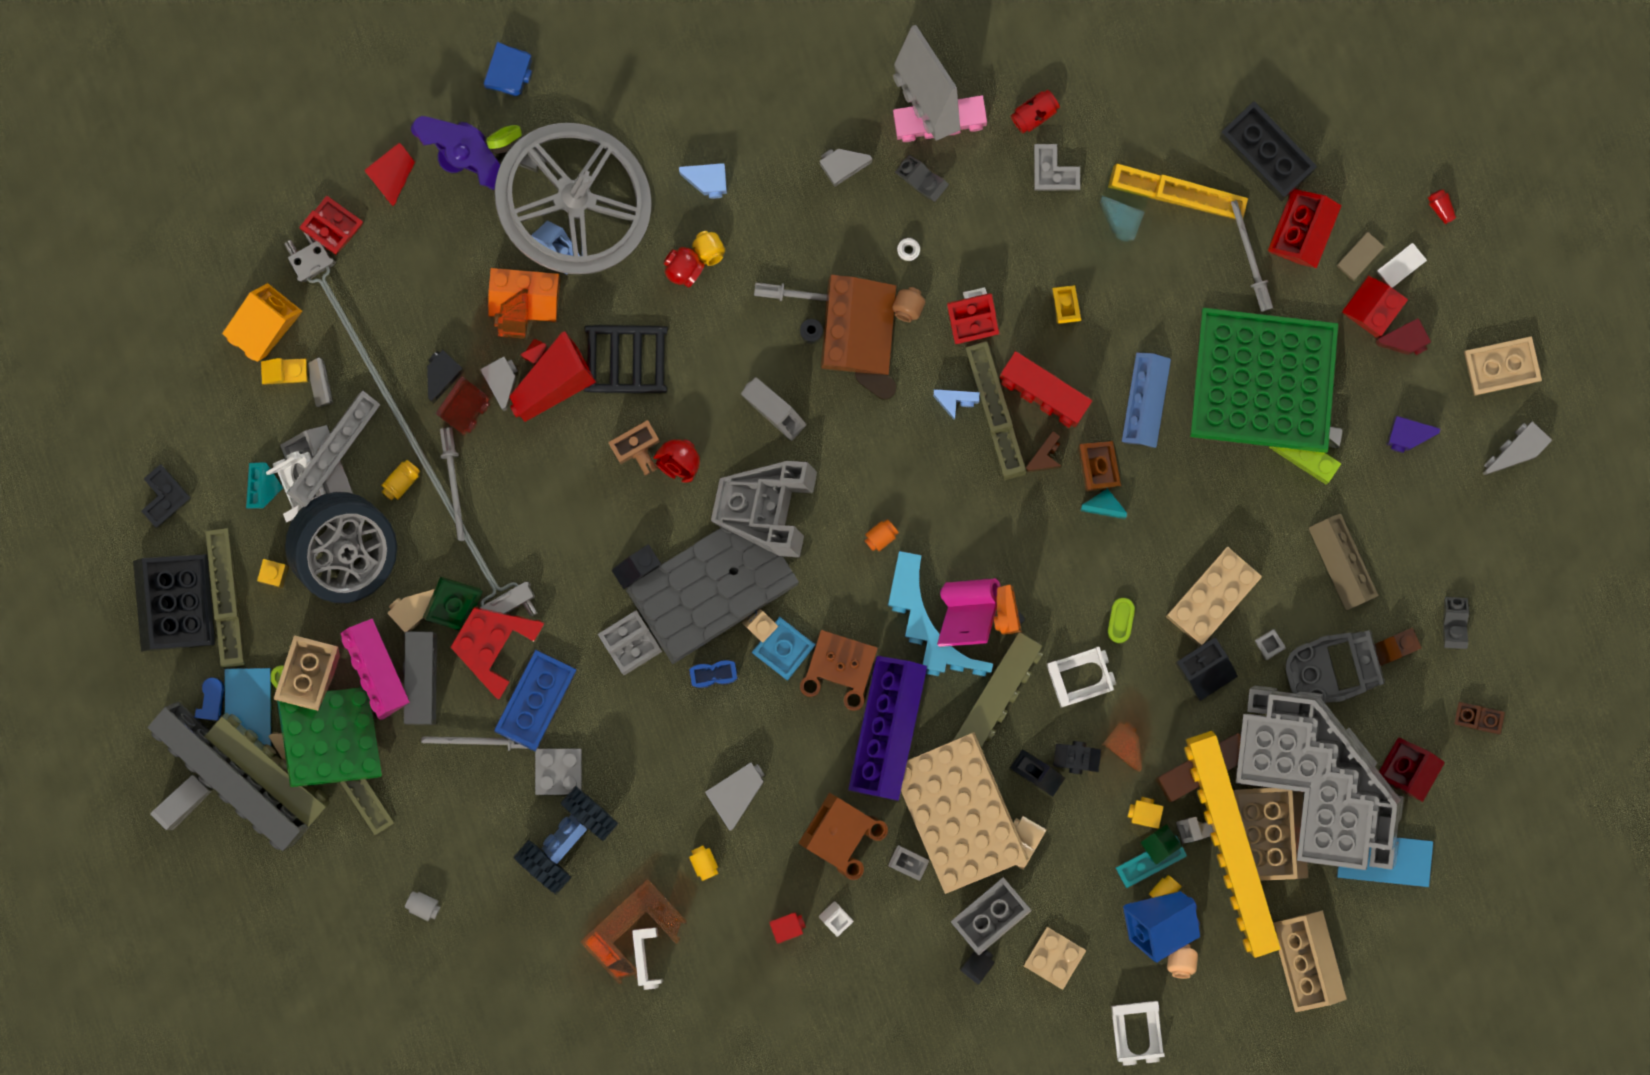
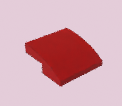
(331, 225)
(973, 318)

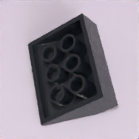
(173, 602)

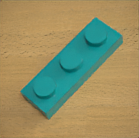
(1144, 866)

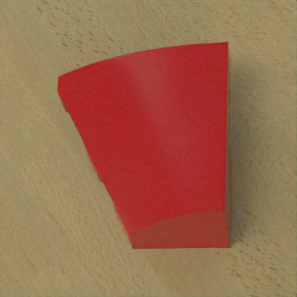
(391, 172)

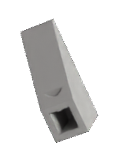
(1524, 447)

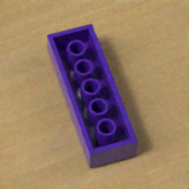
(887, 727)

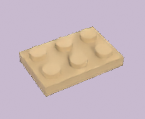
(1502, 366)

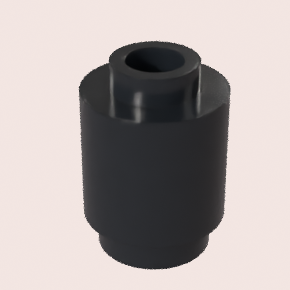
(811, 338)

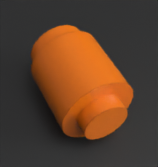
(881, 535)

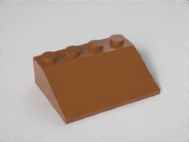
(858, 325)

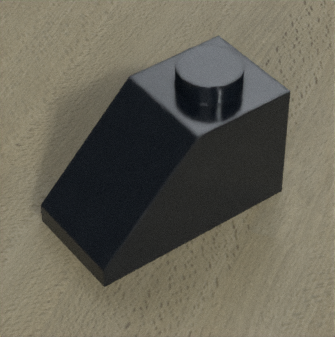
(441, 374)
(636, 566)
(1037, 773)
(977, 966)

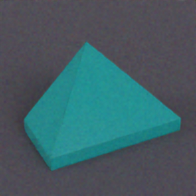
(261, 487)
(1105, 505)

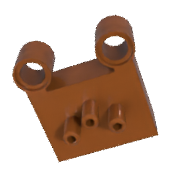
(842, 663)
(838, 831)

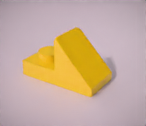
(1066, 304)
(284, 371)

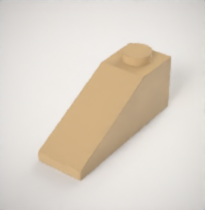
(410, 610)

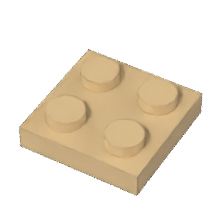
(1054, 958)

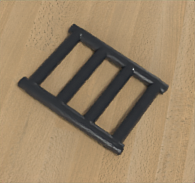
(637, 331)

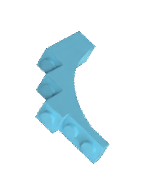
(907, 596)

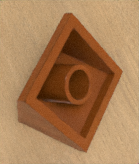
(1099, 466)

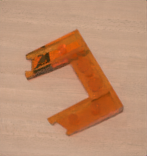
(601, 940)

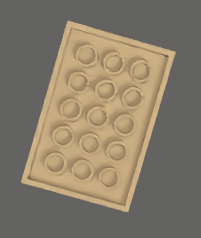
(960, 813)

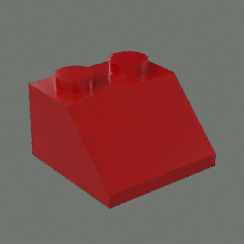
(1374, 306)

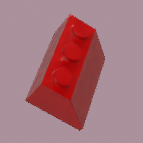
(1304, 228)

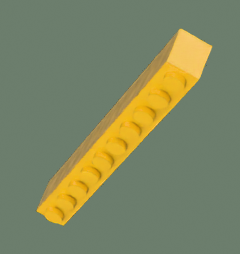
(1232, 844)

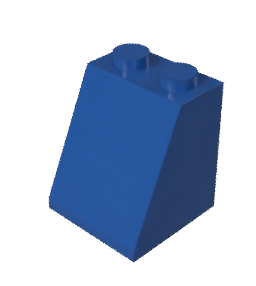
(1162, 924)

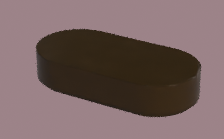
(878, 384)

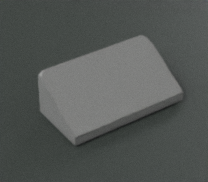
(319, 382)

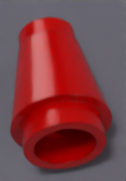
(1442, 205)

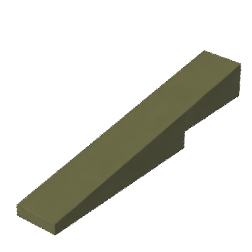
(996, 411)
(225, 599)
(368, 804)

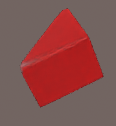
(534, 351)

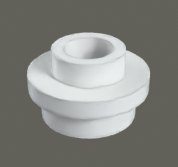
(908, 242)

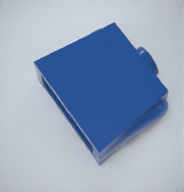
(508, 70)

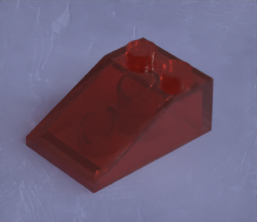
(463, 406)

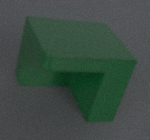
(1161, 844)

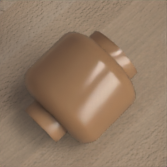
(908, 304)

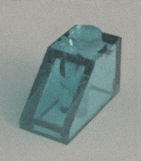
(1121, 218)

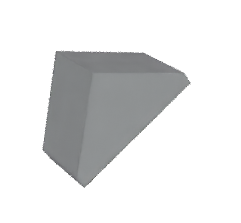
(908, 863)

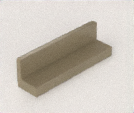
(1343, 561)

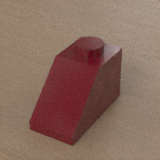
(1406, 339)

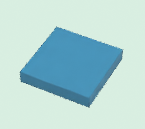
(784, 649)

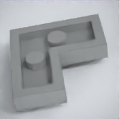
(1048, 175)

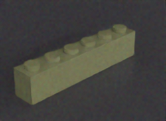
(1001, 689)
(266, 768)

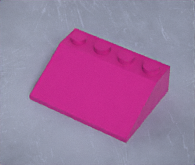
(374, 668)

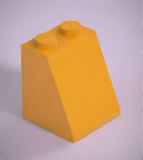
(261, 322)

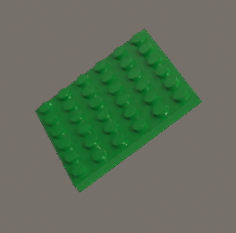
(1264, 380)

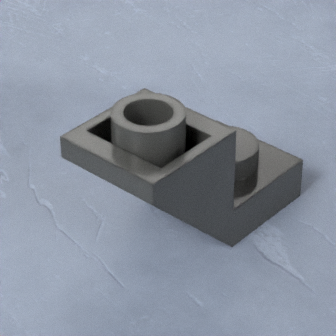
(921, 178)
(1455, 622)

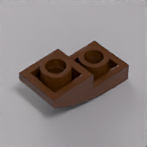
(1479, 718)

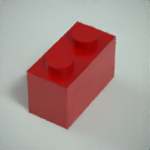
(787, 927)

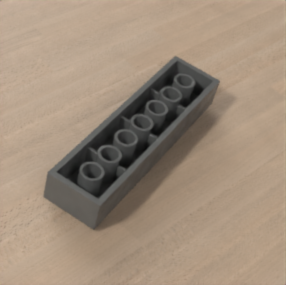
(186, 740)

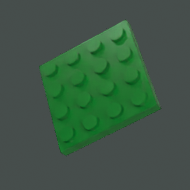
(332, 742)

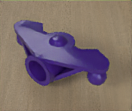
(458, 147)

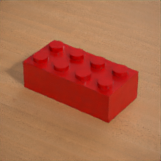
(1044, 389)

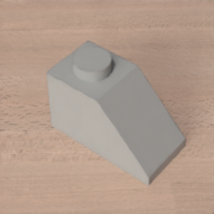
(843, 164)
(501, 380)

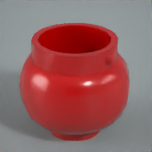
(683, 266)

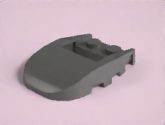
(1312, 671)

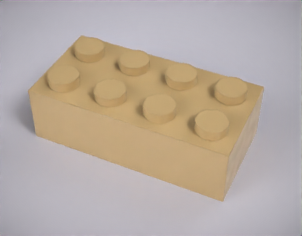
(1213, 596)

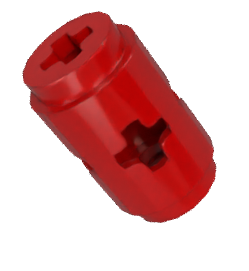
(1043, 107)

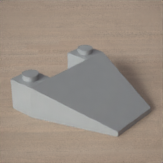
(758, 503)

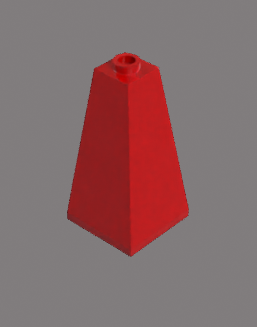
(552, 380)

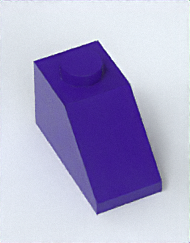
(1408, 434)

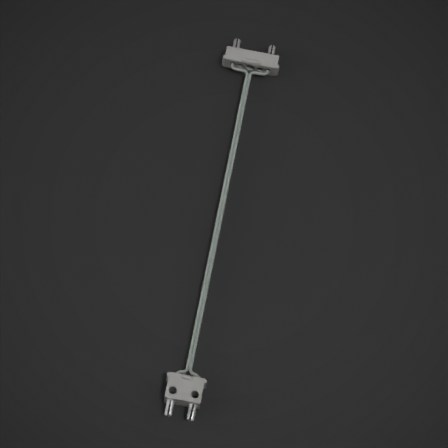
(314, 264)

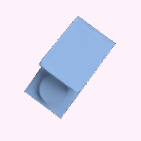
(949, 398)

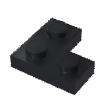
(170, 496)

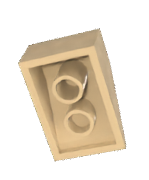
(307, 673)

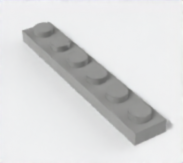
(333, 449)

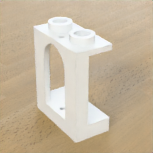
(285, 471)
(1094, 655)
(640, 956)
(1155, 1050)

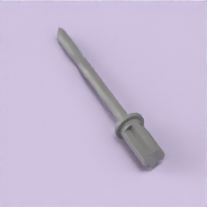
(1260, 286)
(778, 292)
(450, 453)
(469, 740)

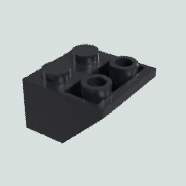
(1207, 669)

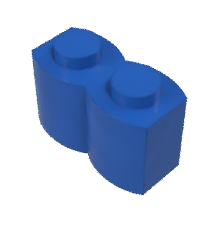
(707, 675)

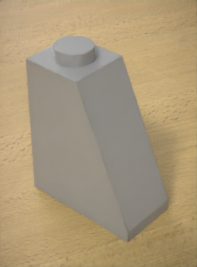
(773, 408)
(735, 793)
(181, 802)

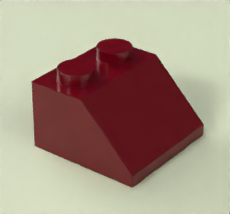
(1411, 769)

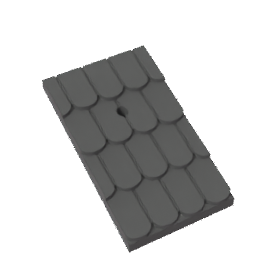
(708, 590)

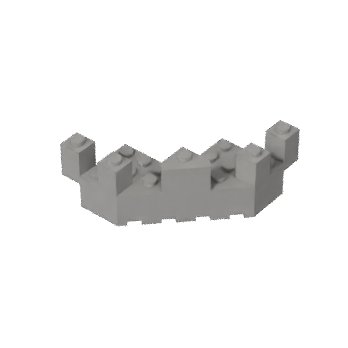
(1311, 752)

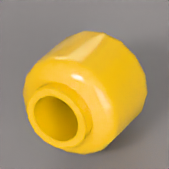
(708, 247)

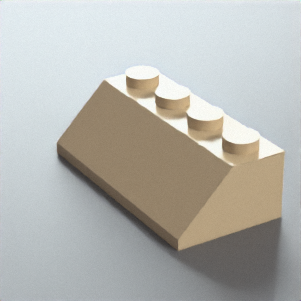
(1309, 961)

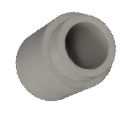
(422, 906)

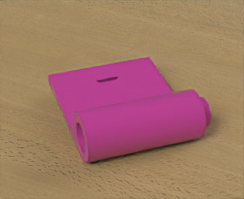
(969, 611)

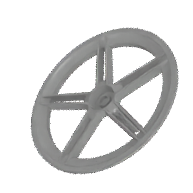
(572, 197)

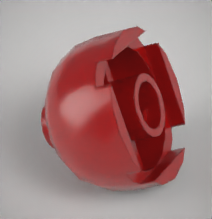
(678, 459)

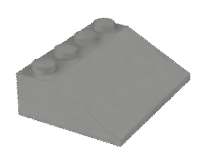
(927, 86)

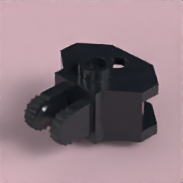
(1077, 757)

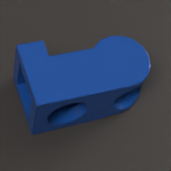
(213, 700)

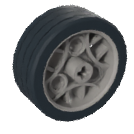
(341, 547)

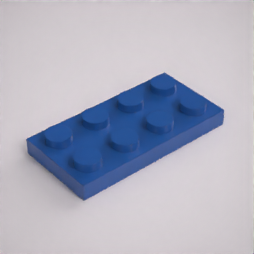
(535, 700)

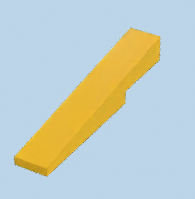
(1175, 191)

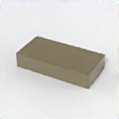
(1360, 256)

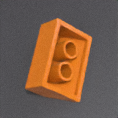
(542, 292)

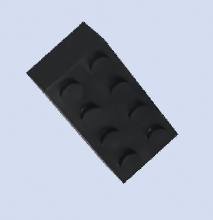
(1268, 151)

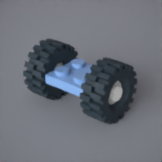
(544, 863)

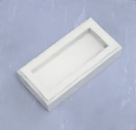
(1401, 265)

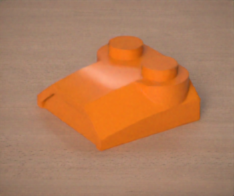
(1007, 611)

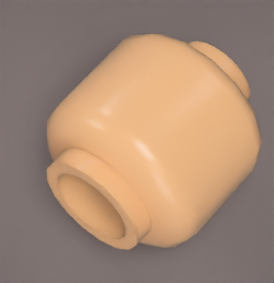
(1183, 962)

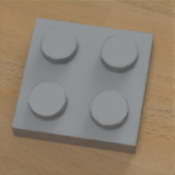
(557, 771)

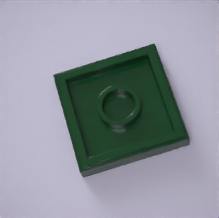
(451, 603)

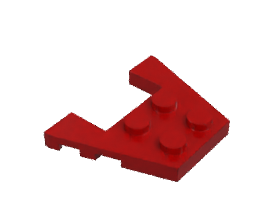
(483, 639)

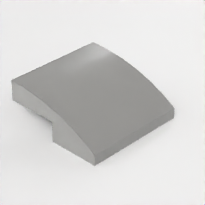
(630, 642)

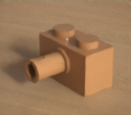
(635, 445)

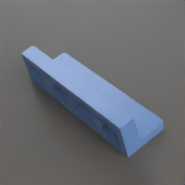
(1146, 399)

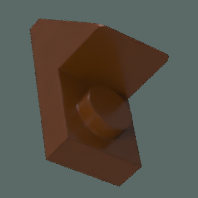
(1041, 460)
(1397, 646)

